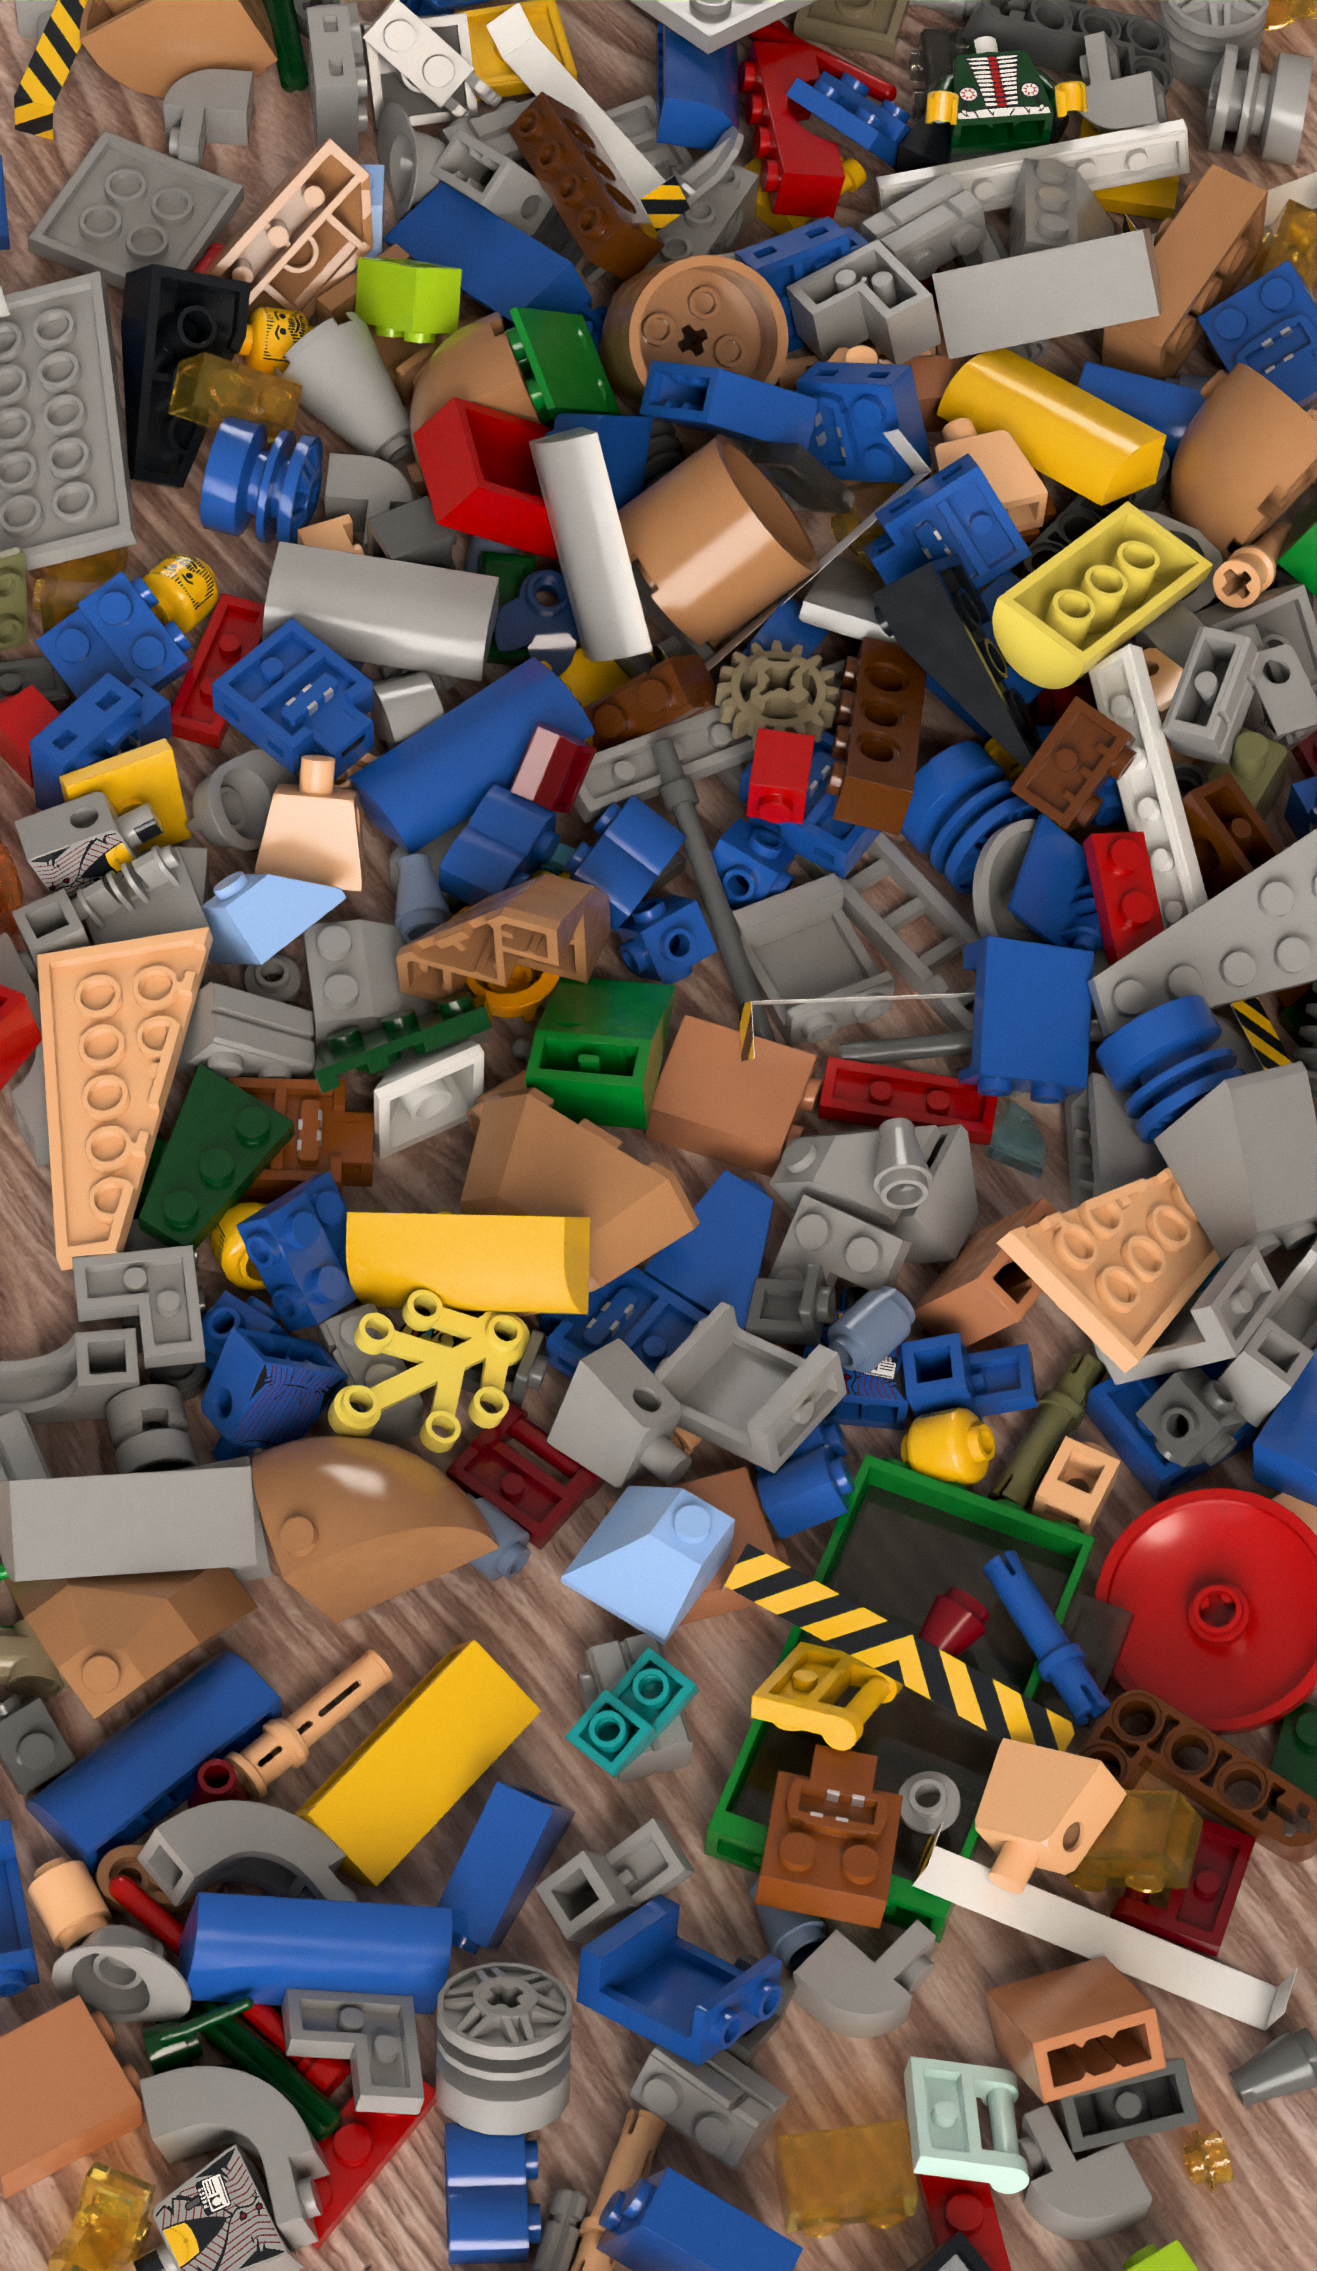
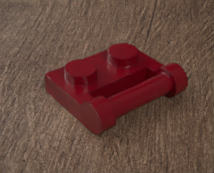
(518, 1486)
(1202, 1911)

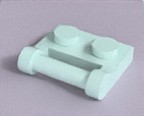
(946, 2123)

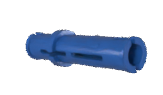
(1058, 1657)

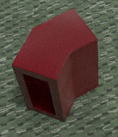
(552, 768)

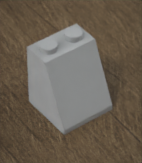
(1250, 1160)

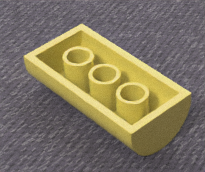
(1094, 597)

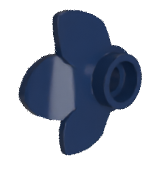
(543, 630)

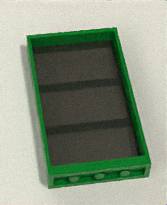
(893, 1556)

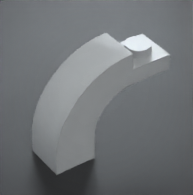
(245, 1845)
(222, 2107)

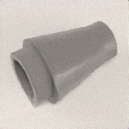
(901, 1169)

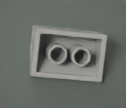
(1054, 209)

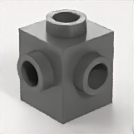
(1192, 1419)

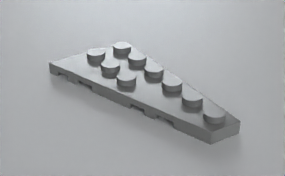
(1228, 950)

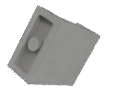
(809, 950)
(1212, 1322)
(749, 1390)

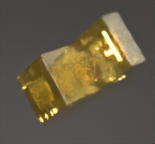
(107, 2224)

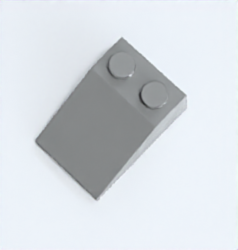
(356, 977)

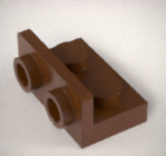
(1075, 765)

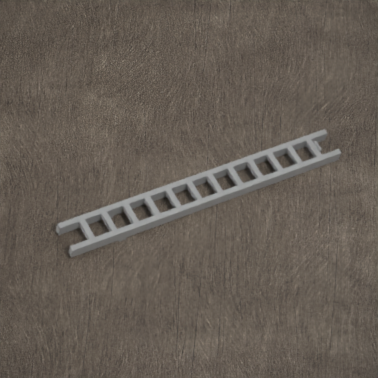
(888, 859)

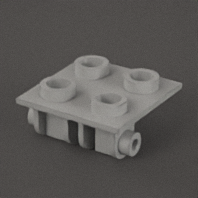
(146, 902)

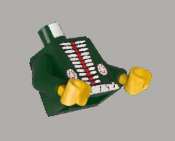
(1000, 100)

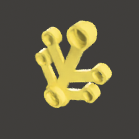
(436, 1366)

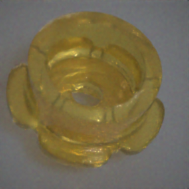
(1208, 2160)

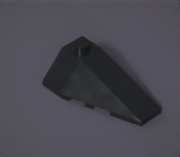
(164, 321)
(939, 624)

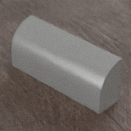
(1048, 293)
(590, 545)
(385, 609)
(1104, 1142)
(127, 1523)

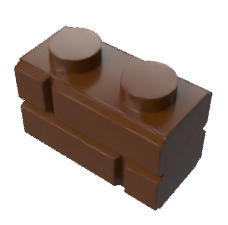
(652, 700)

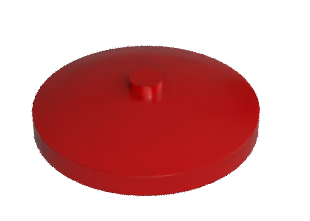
(1218, 1607)

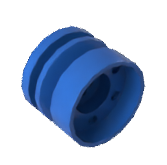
(251, 480)
(957, 807)
(1167, 1061)

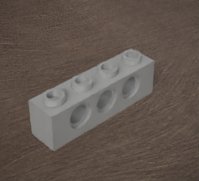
(714, 220)

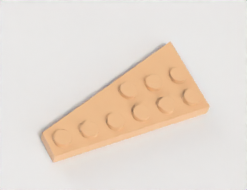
(110, 1057)
(1119, 1263)

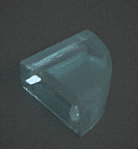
(1019, 1142)

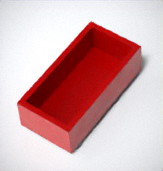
(485, 475)

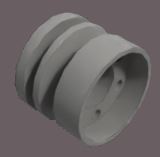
(1201, 30)
(1259, 104)
(503, 2048)

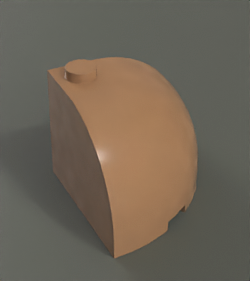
(161, 41)
(473, 366)
(1242, 460)
(362, 1521)

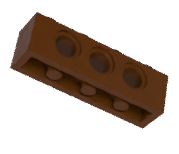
(585, 187)
(878, 736)
(1231, 843)

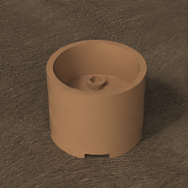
(716, 298)
(716, 542)

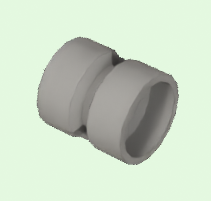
(150, 1430)

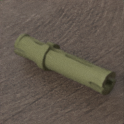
(1058, 1415)

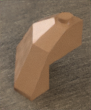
(537, 924)
(547, 1165)
(128, 1629)

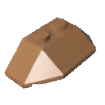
(303, 234)

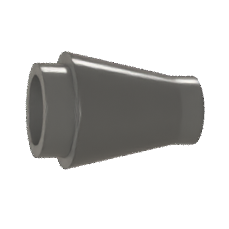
(1278, 2069)

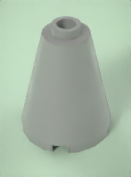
(350, 388)

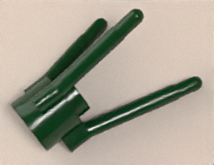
(176, 2042)

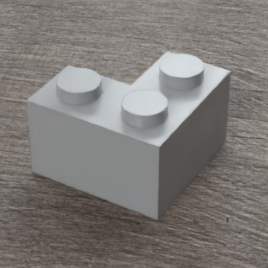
(865, 299)

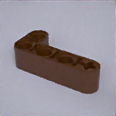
(1208, 1783)

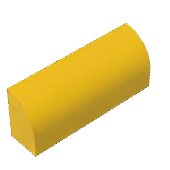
(1056, 425)
(470, 1261)
(419, 1762)

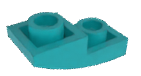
(632, 1714)

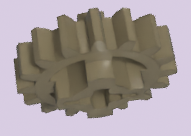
(776, 693)

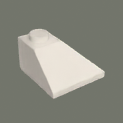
(426, 1095)

